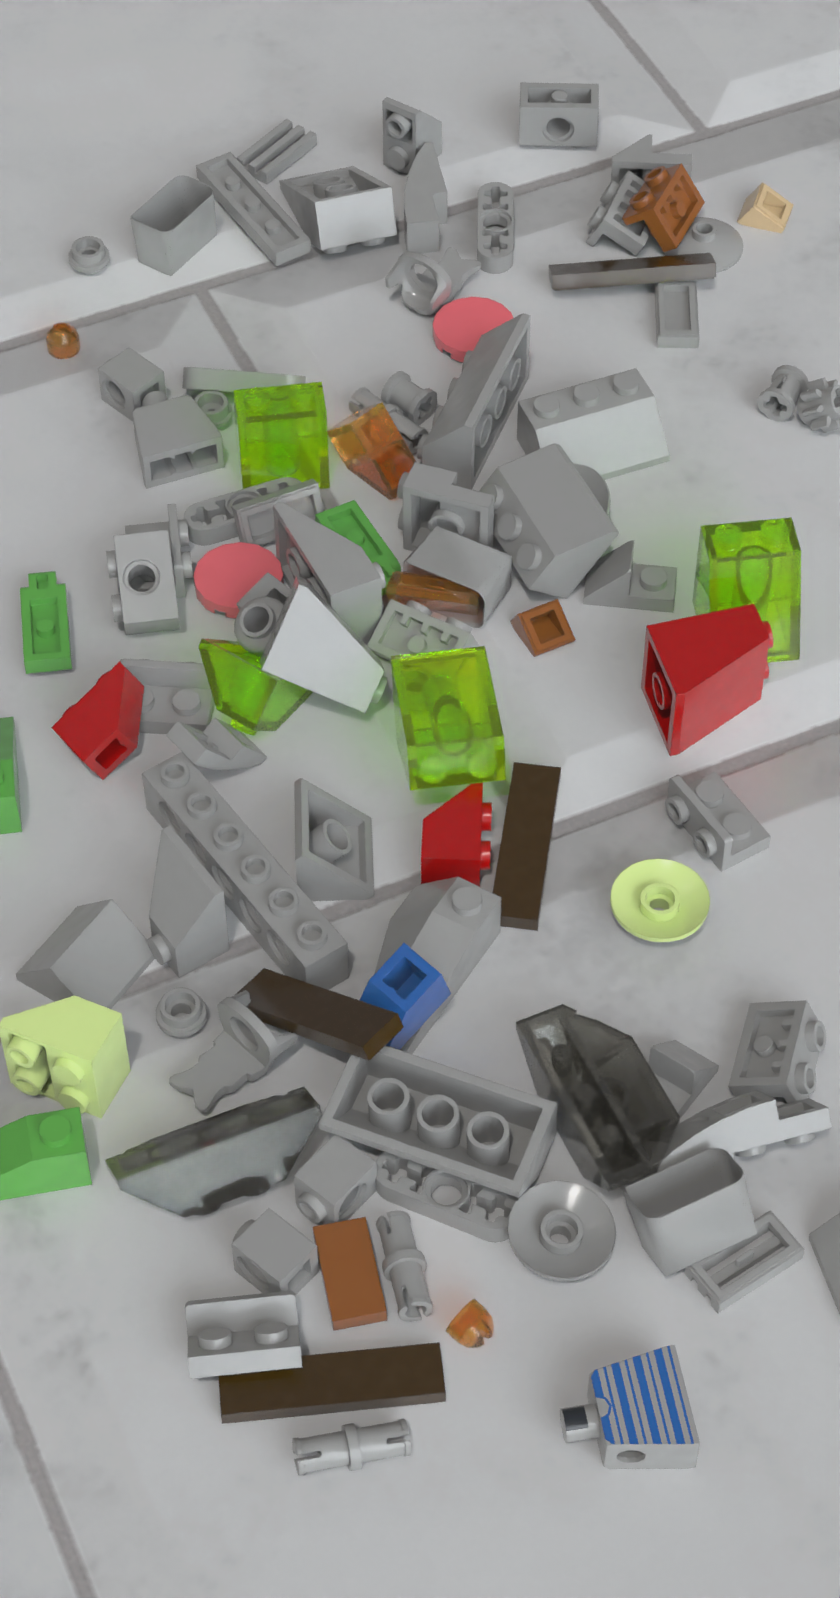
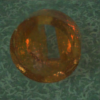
(63, 341)
(471, 1325)

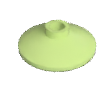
(664, 886)

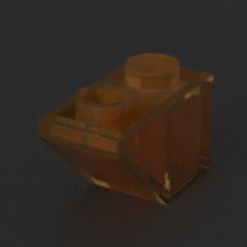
(373, 448)

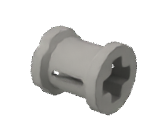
(782, 393)
(412, 399)

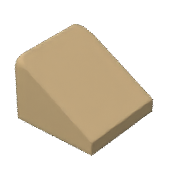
(765, 210)

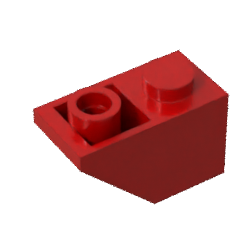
(104, 721)
(453, 838)

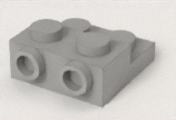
(435, 500)

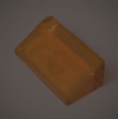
(433, 593)

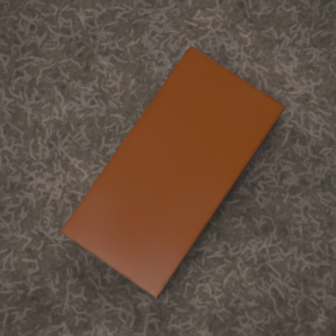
(349, 1273)

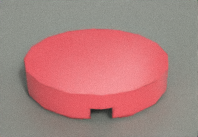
(463, 321)
(230, 573)

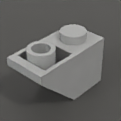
(405, 134)

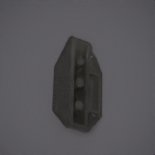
(605, 1095)
(219, 1156)

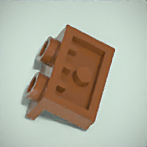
(666, 204)

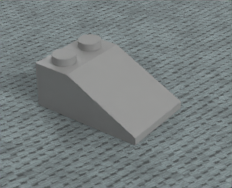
(341, 208)
(332, 567)

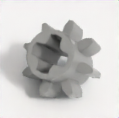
(820, 405)

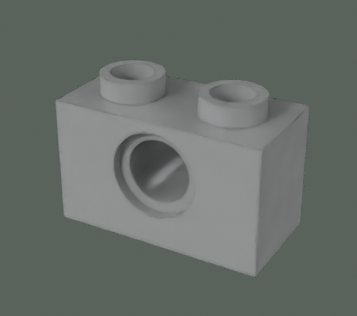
(558, 114)
(144, 555)

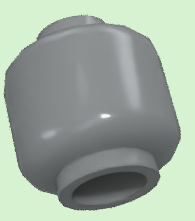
(256, 623)

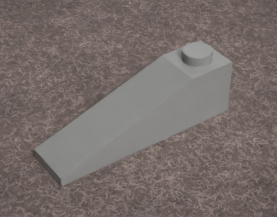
(450, 928)

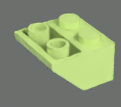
(67, 1053)

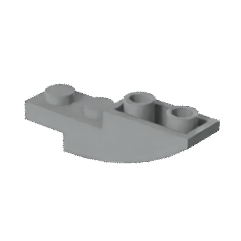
(745, 1127)

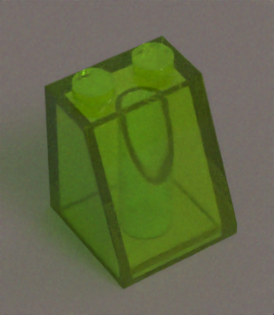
(282, 433)
(755, 566)
(447, 718)

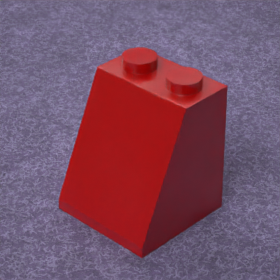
(704, 671)

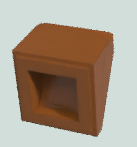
(543, 628)

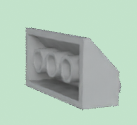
(479, 402)
(443, 1119)

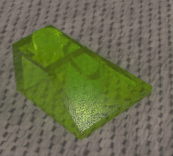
(246, 692)

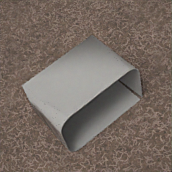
(174, 224)
(466, 564)
(691, 1210)

